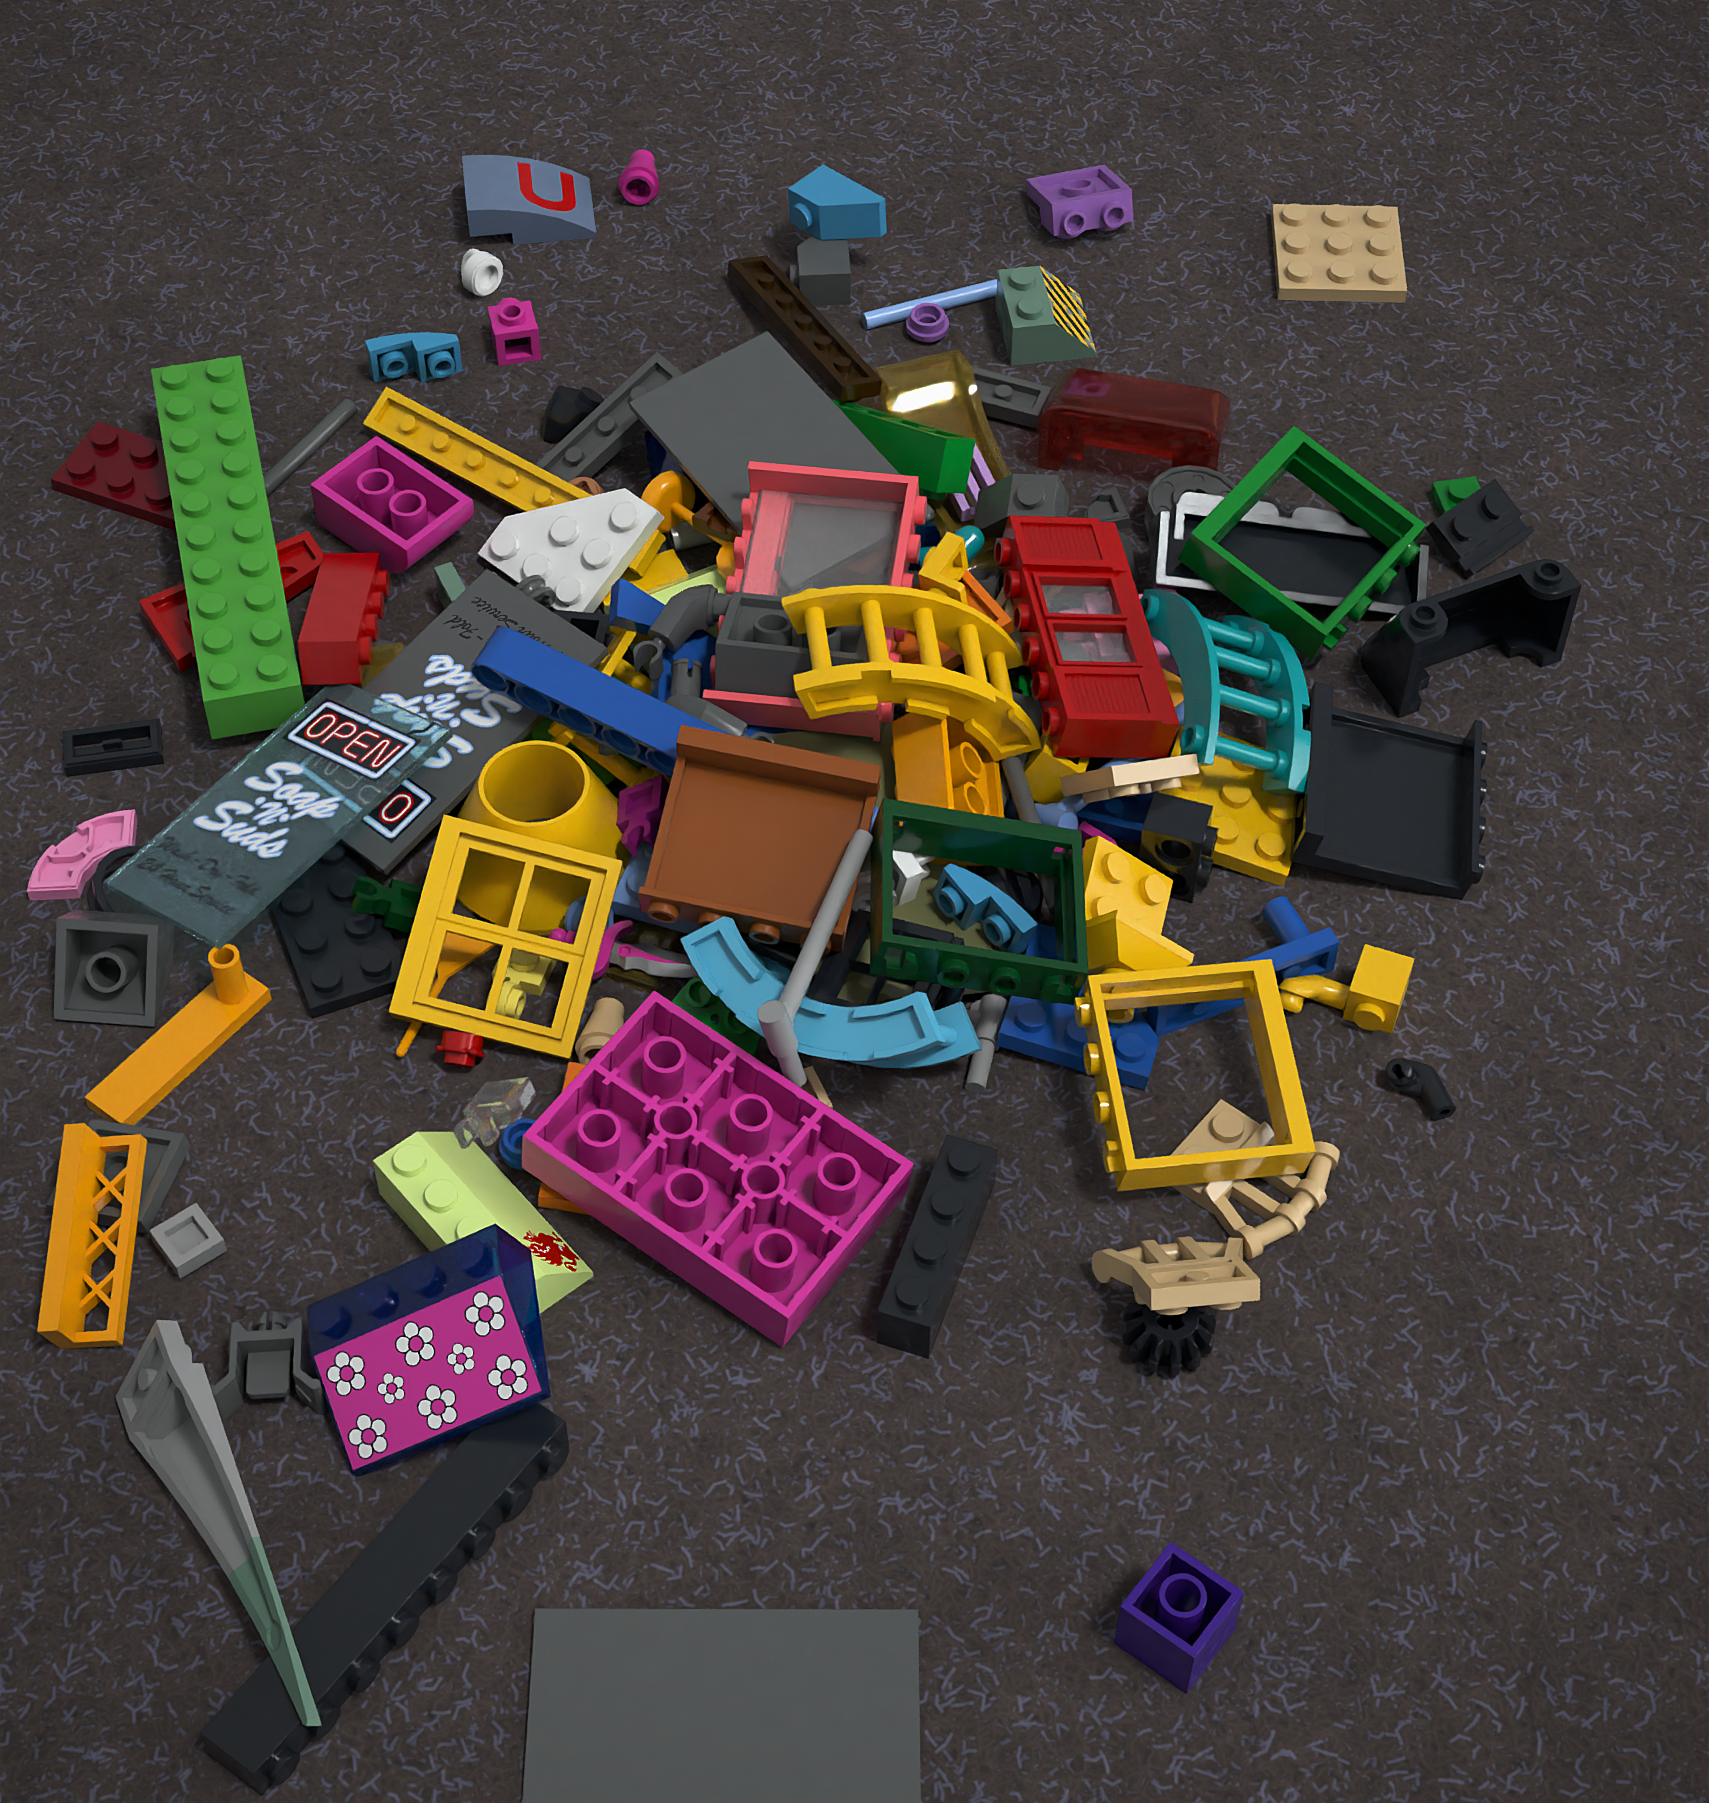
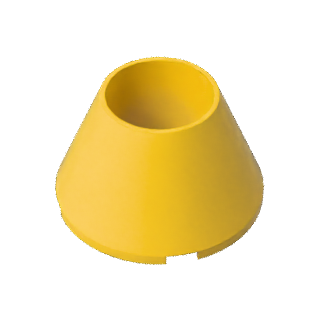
(528, 784)

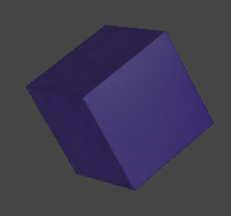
(1178, 1617)

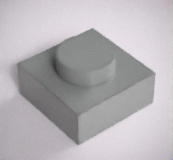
(188, 1240)

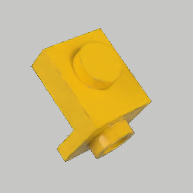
(945, 567)

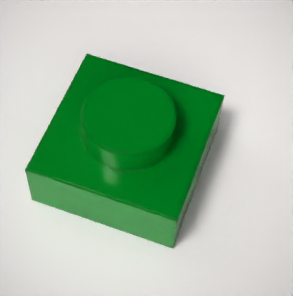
(1451, 492)

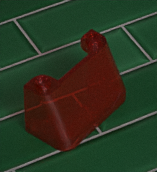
(1132, 417)

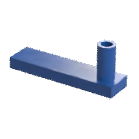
(1297, 956)

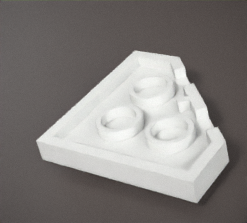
(574, 545)

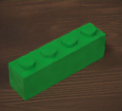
(916, 449)

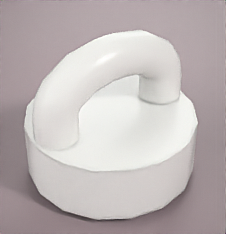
(481, 272)

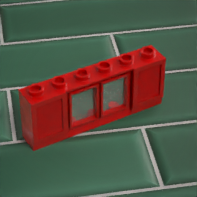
(1085, 638)

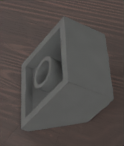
(111, 967)

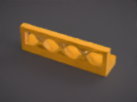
(73, 1236)

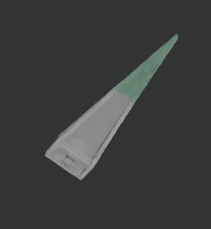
(182, 1437)

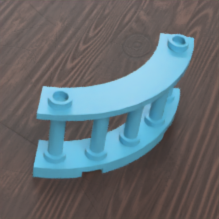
(881, 1035)

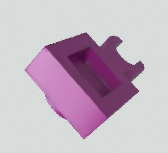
(641, 812)

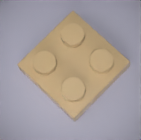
(1130, 778)

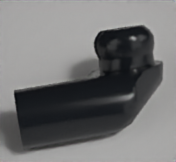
(1420, 1082)

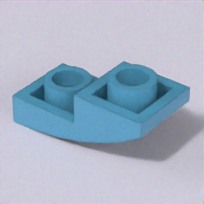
(424, 352)
(974, 900)

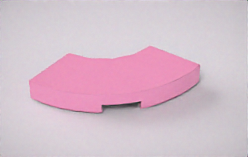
(70, 864)

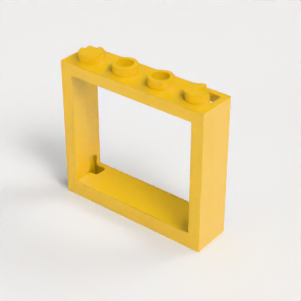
(1192, 984)

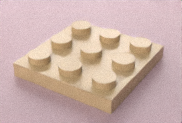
(1338, 253)

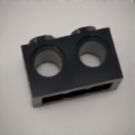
(1177, 842)

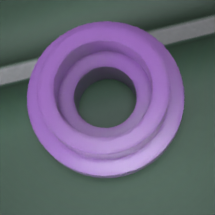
(927, 322)

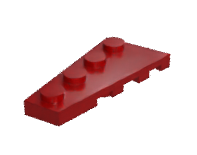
(169, 611)

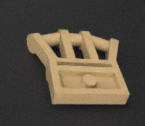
(1229, 1130)
(1181, 1274)

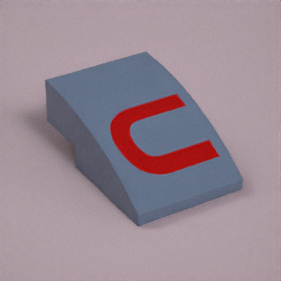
(526, 199)

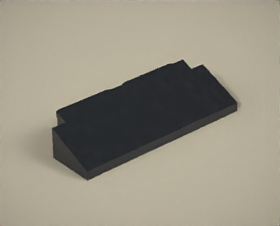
(1307, 557)

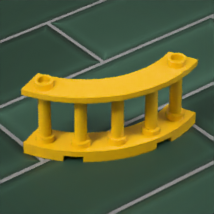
(923, 688)

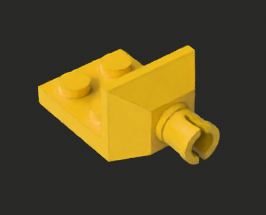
(1126, 916)

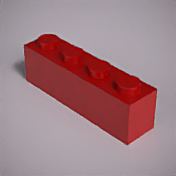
(343, 618)

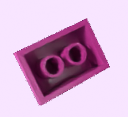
(388, 505)

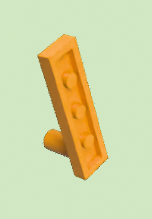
(182, 1042)

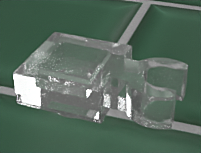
(493, 1109)

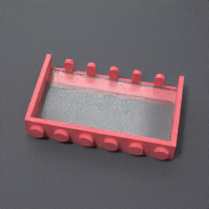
(820, 533)

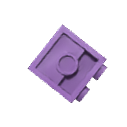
(1081, 201)

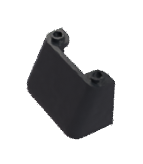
(1518, 609)

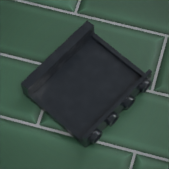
(1390, 801)

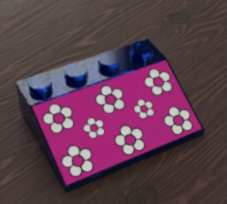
(430, 1348)

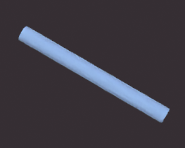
(945, 300)

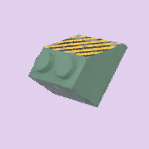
(1041, 317)

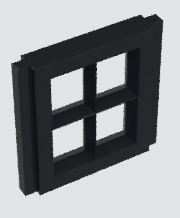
(839, 964)

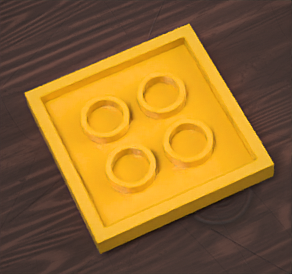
(1251, 822)

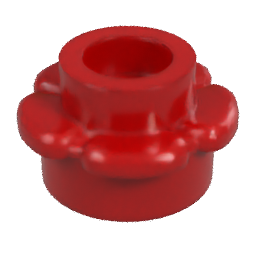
(461, 1048)

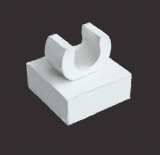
(907, 874)

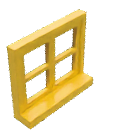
(436, 918)

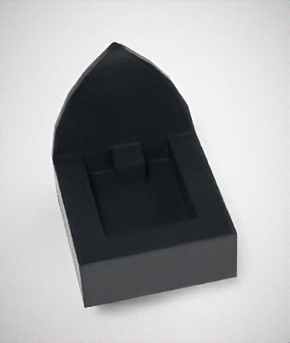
(568, 409)

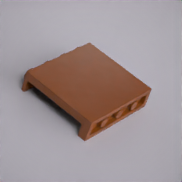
(756, 835)

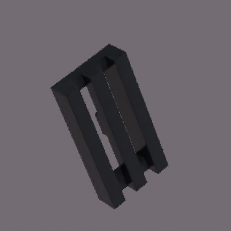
(113, 753)

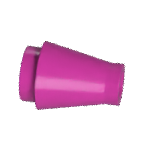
(639, 179)

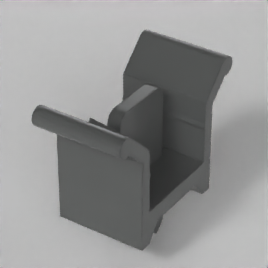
(268, 1364)

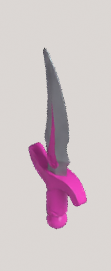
(632, 956)

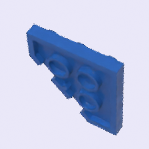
(1053, 1035)

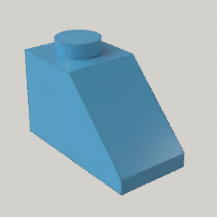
(835, 207)

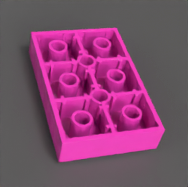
(717, 1167)

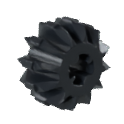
(1167, 1347)

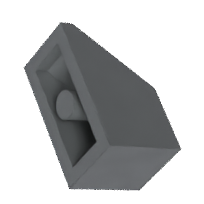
(823, 271)
(1021, 497)

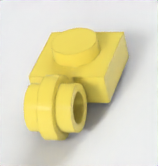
(524, 974)

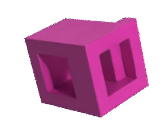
(511, 321)

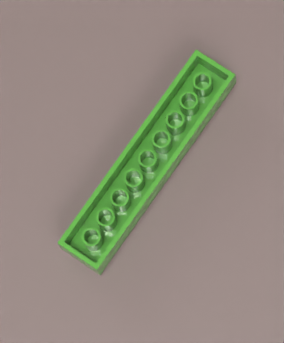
(227, 548)

